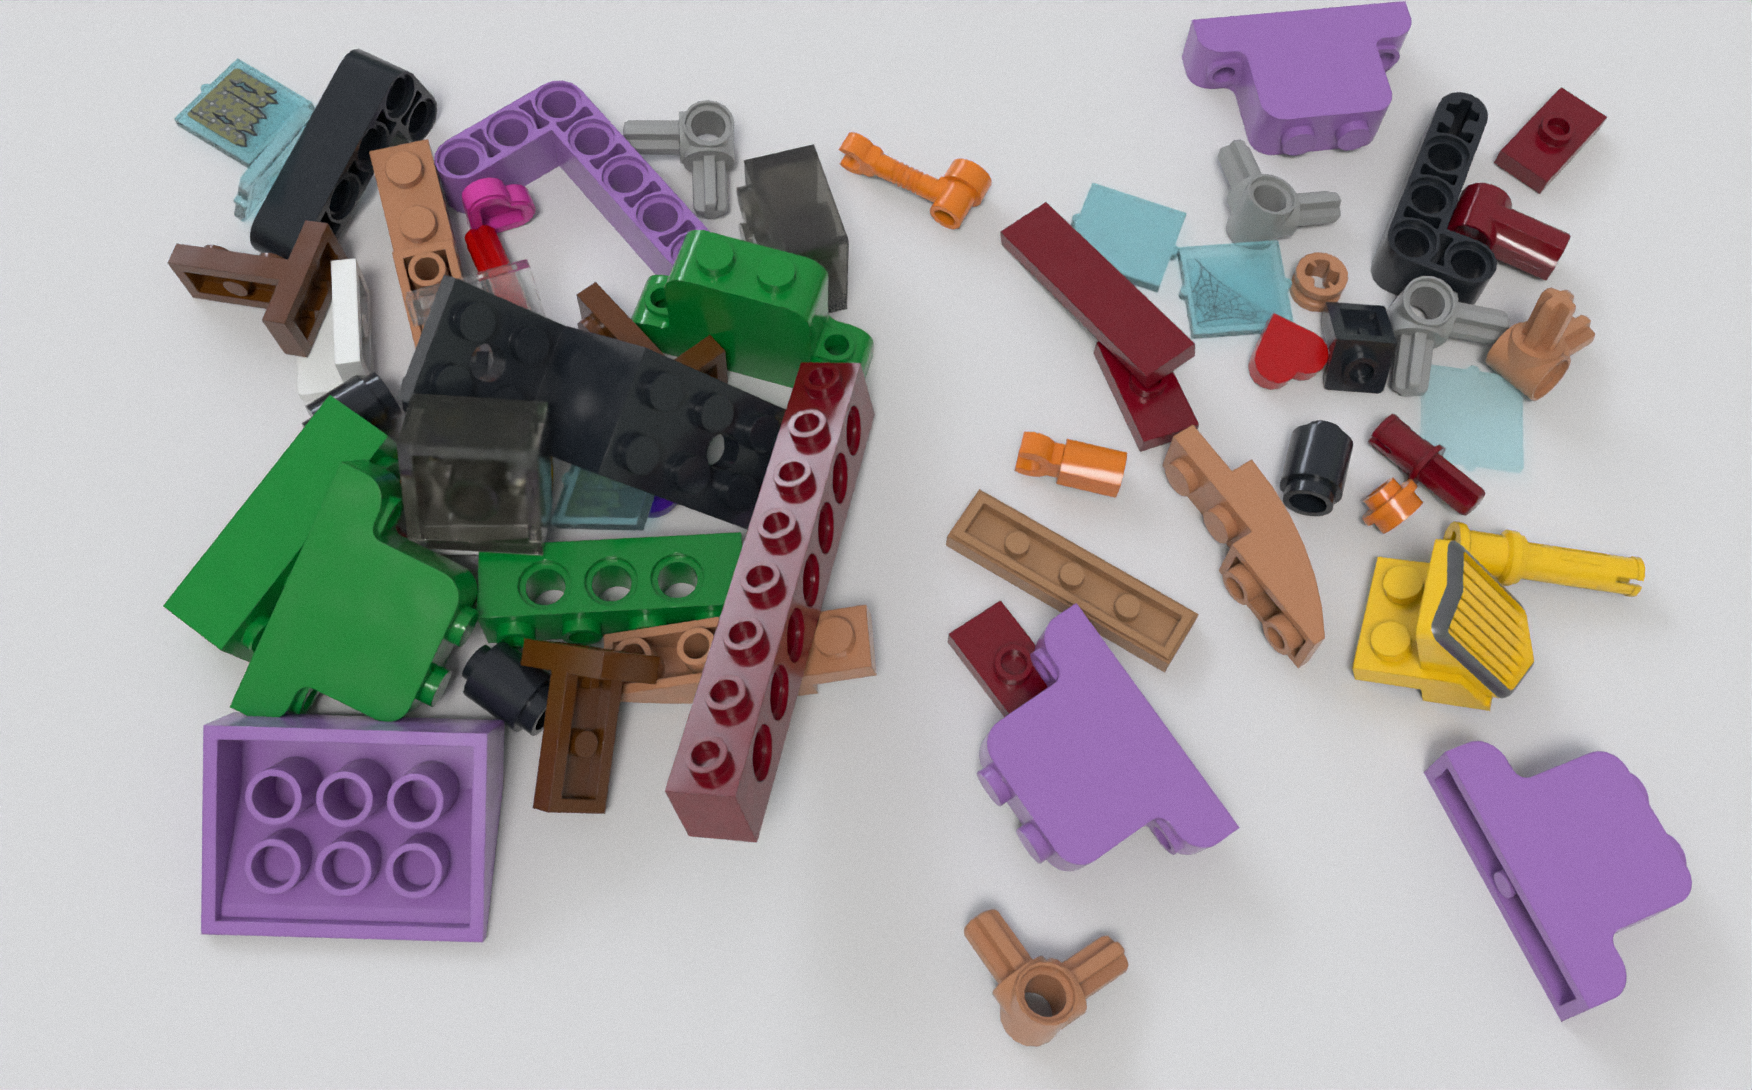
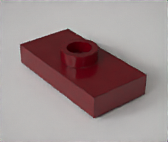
(1550, 140)
(1151, 412)
(999, 657)

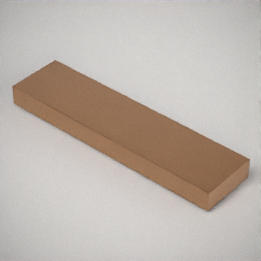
(1067, 574)

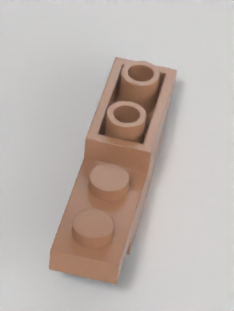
(416, 219)
(1266, 554)
(838, 652)

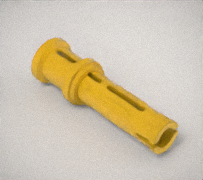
(1513, 558)

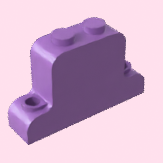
(1302, 74)
(1094, 759)
(1564, 861)

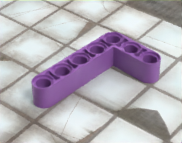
(567, 130)

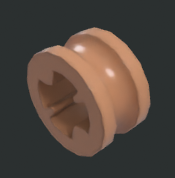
(1326, 267)

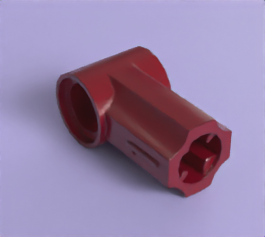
(1515, 238)

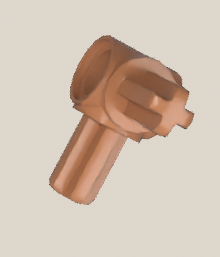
(1538, 351)
(1061, 984)

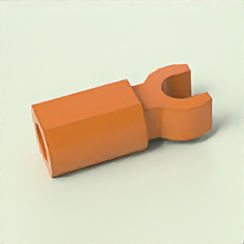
(1072, 463)

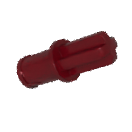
(1426, 464)

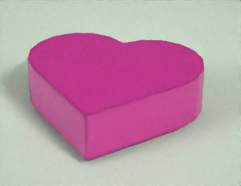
(497, 204)

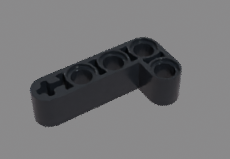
(331, 159)
(1417, 231)

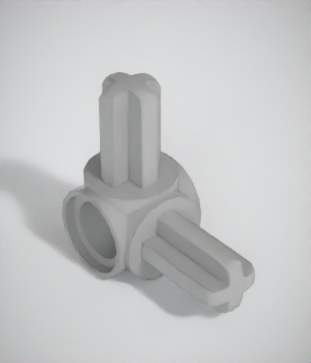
(705, 159)
(1266, 204)
(1446, 318)

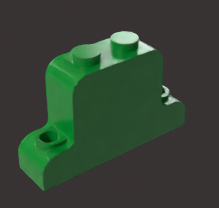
(755, 304)
(361, 611)

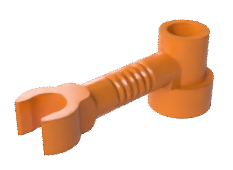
(951, 195)

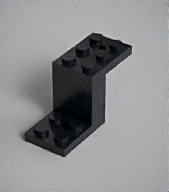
(607, 400)

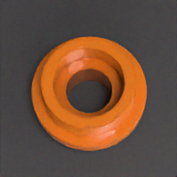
(1391, 504)

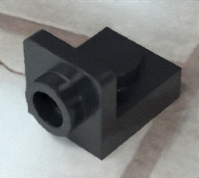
(1358, 346)

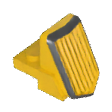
(1443, 630)

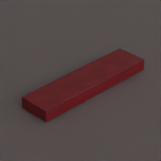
(1098, 295)

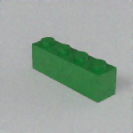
(248, 564)

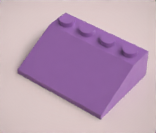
(350, 826)

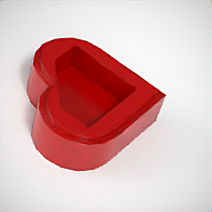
(1286, 353)

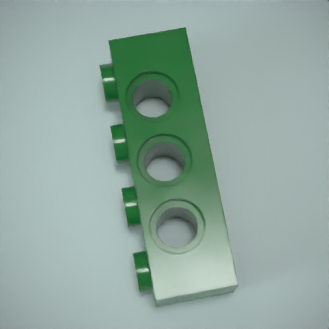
(587, 569)

